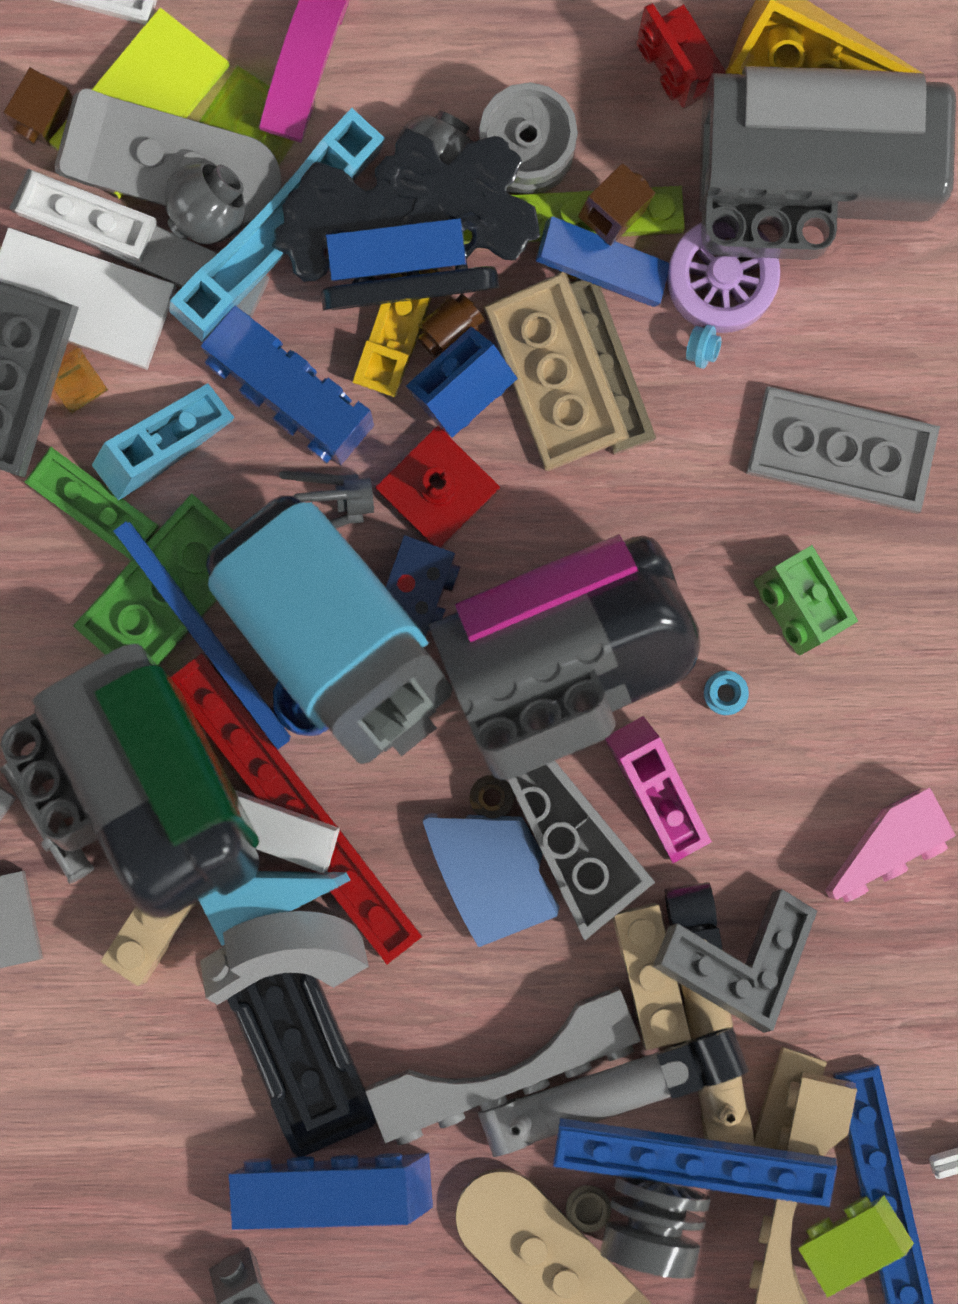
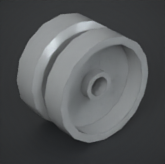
(538, 114)

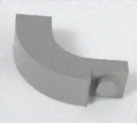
(283, 944)

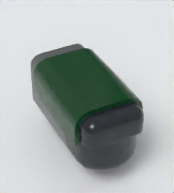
(135, 779)

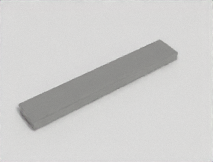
(168, 258)

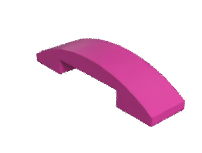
(301, 67)

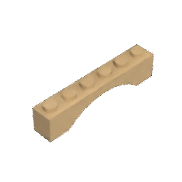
(818, 1123)

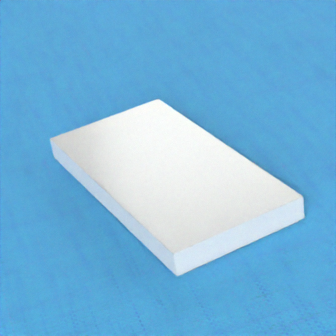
(118, 307)

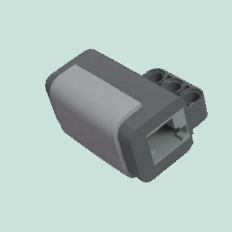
(817, 149)

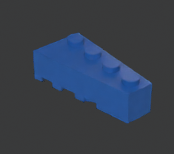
(287, 386)
(331, 1192)

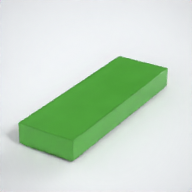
(87, 500)

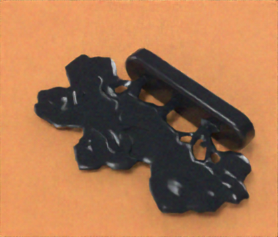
(410, 190)

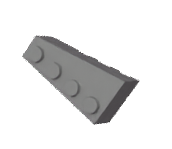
(582, 851)

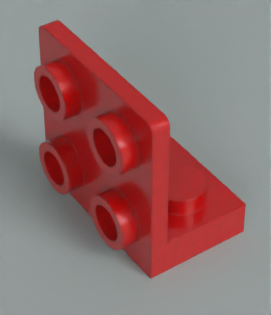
(678, 52)

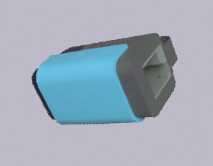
(328, 629)

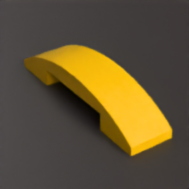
(391, 343)

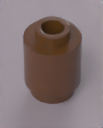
(448, 324)

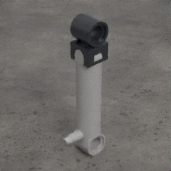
(662, 1075)

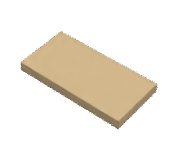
(557, 372)

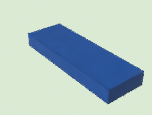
(396, 249)
(595, 261)

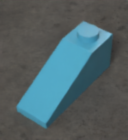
(160, 441)
(267, 894)

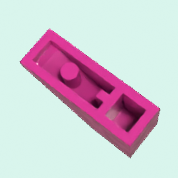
(658, 788)

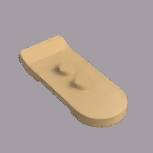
(535, 1245)

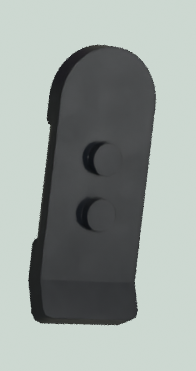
(302, 1061)

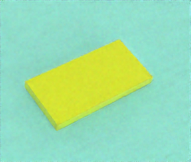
(161, 70)

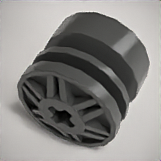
(653, 1234)

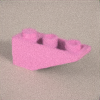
(896, 836)

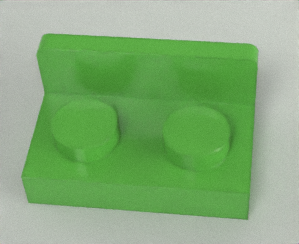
(805, 600)

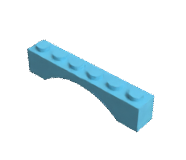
(250, 255)

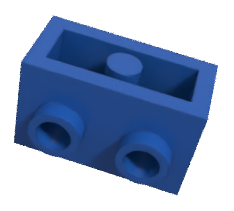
(462, 382)

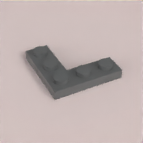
(749, 989)

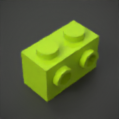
(855, 1244)

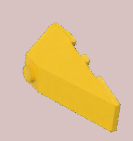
(806, 37)

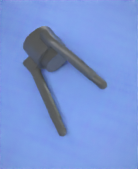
(351, 494)

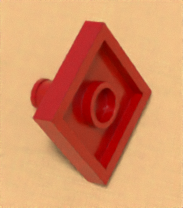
(438, 487)

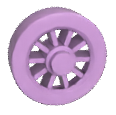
(721, 277)

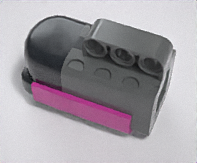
(564, 649)

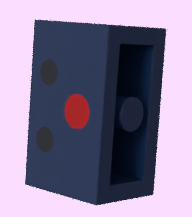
(420, 579)

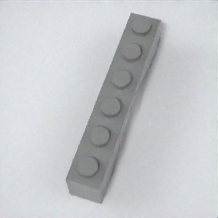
(416, 1100)

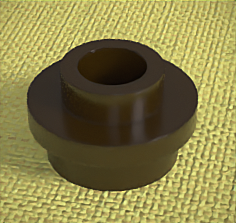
(488, 782)

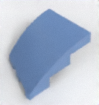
(491, 873)

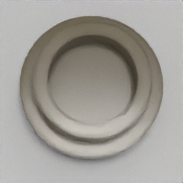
(588, 1208)

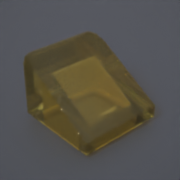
(77, 381)

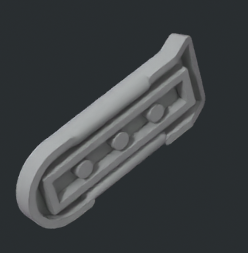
(139, 148)

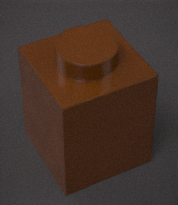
(38, 108)
(616, 204)

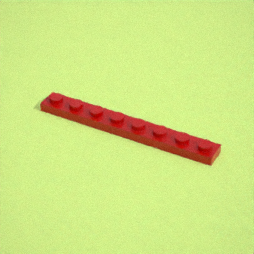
(277, 782)

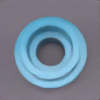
(703, 346)
(739, 688)

